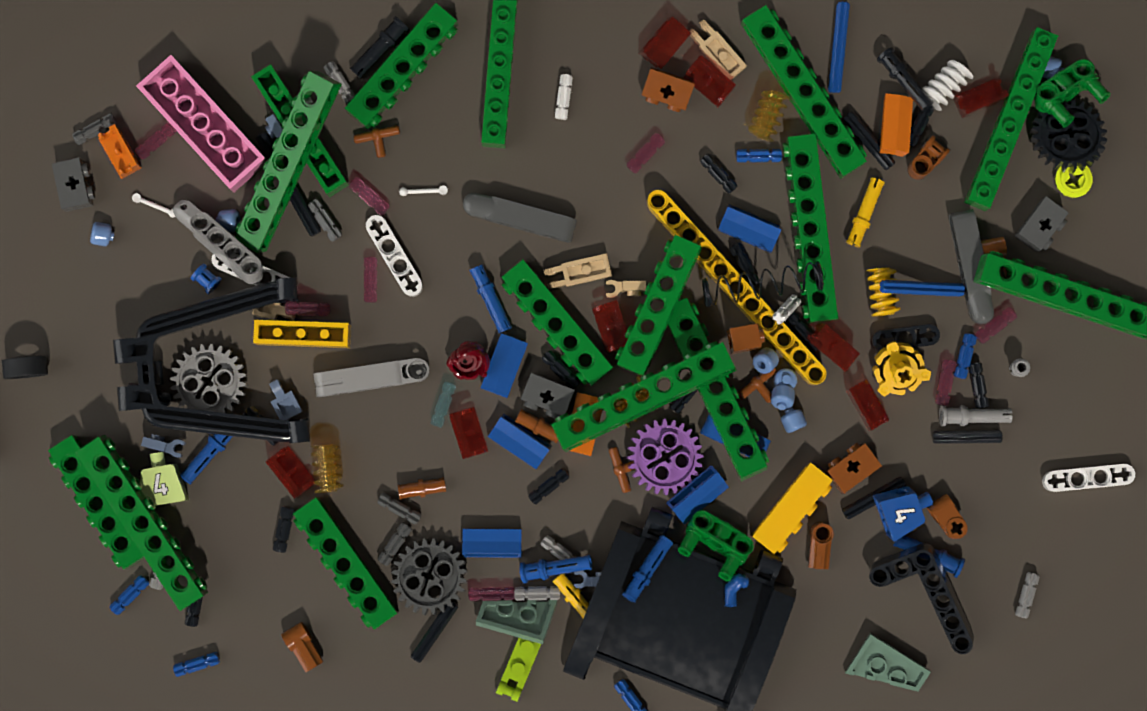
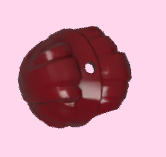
(476, 362)

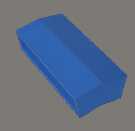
(749, 228)
(504, 365)
(519, 441)
(697, 494)
(492, 543)

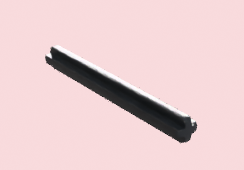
(296, 199)

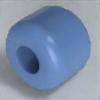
(1053, 66)
(228, 219)
(101, 234)
(765, 360)
(785, 376)
(782, 397)
(793, 420)

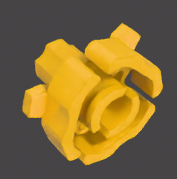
(899, 362)

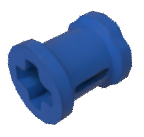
(206, 278)

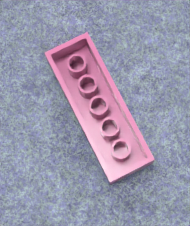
(202, 123)

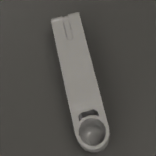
(192, 217)
(370, 377)

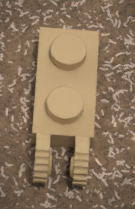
(718, 51)
(581, 271)

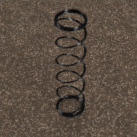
(817, 273)

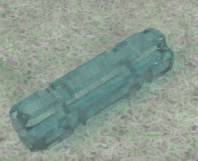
(443, 404)

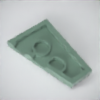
(519, 619)
(886, 664)

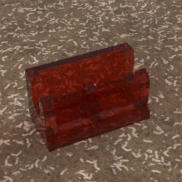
(665, 42)
(710, 81)
(980, 97)
(611, 325)
(833, 346)
(867, 405)
(468, 433)
(291, 472)

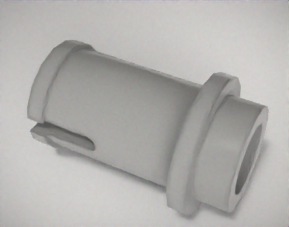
(1021, 362)

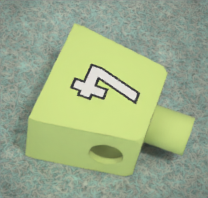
(163, 481)

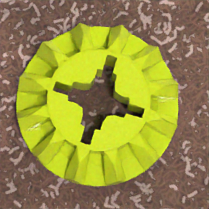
(1083, 183)

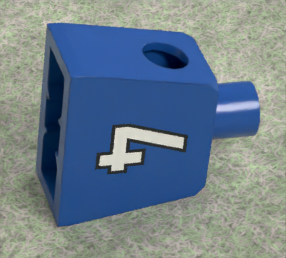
(901, 510)

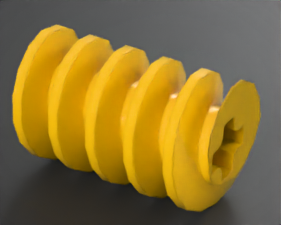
(884, 300)

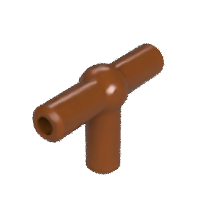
(377, 135)
(757, 382)
(620, 469)

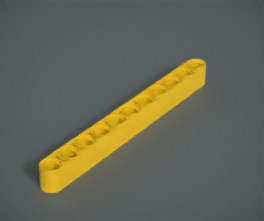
(747, 292)

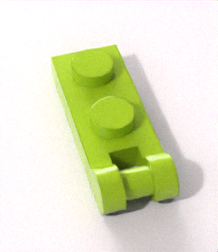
(518, 668)

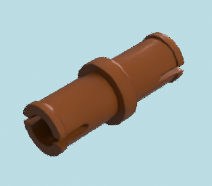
(537, 425)
(421, 488)

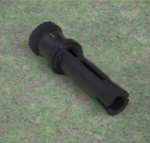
(387, 39)
(897, 70)

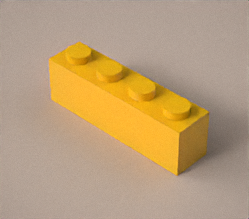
(302, 334)
(791, 509)

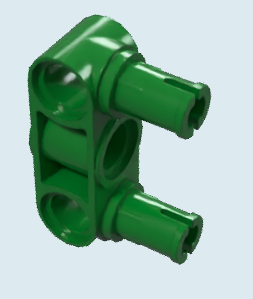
(1066, 86)
(719, 537)

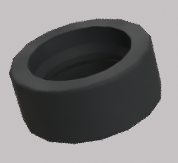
(24, 367)

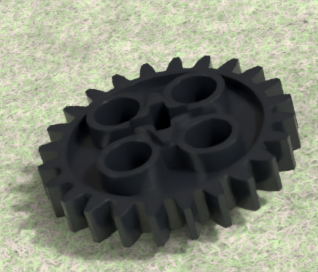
(1072, 154)

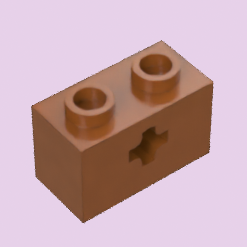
(660, 79)
(745, 338)
(845, 479)

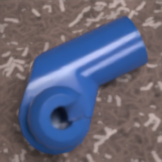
(738, 581)

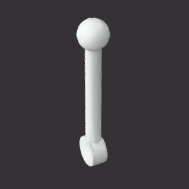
(442, 190)
(137, 198)

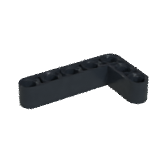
(933, 589)

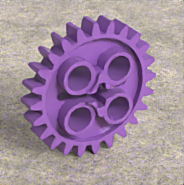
(654, 438)

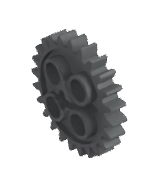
(449, 584)

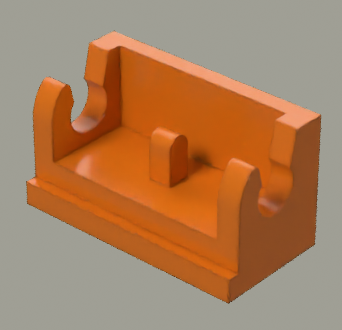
(119, 151)

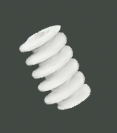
(946, 82)

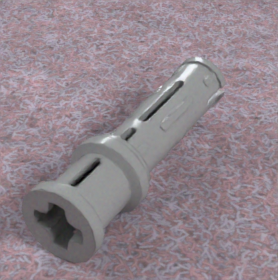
(964, 415)

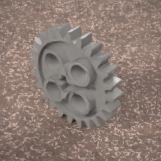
(191, 368)

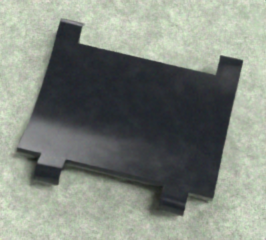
(680, 621)

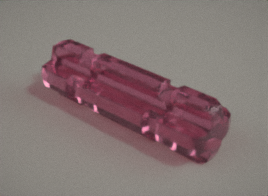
(155, 140)
(645, 153)
(369, 196)
(370, 279)
(307, 308)
(996, 325)
(945, 382)
(491, 594)

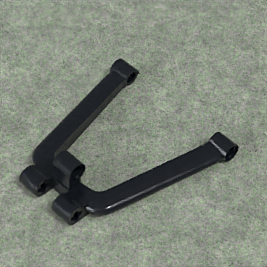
(151, 372)

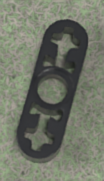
(921, 330)

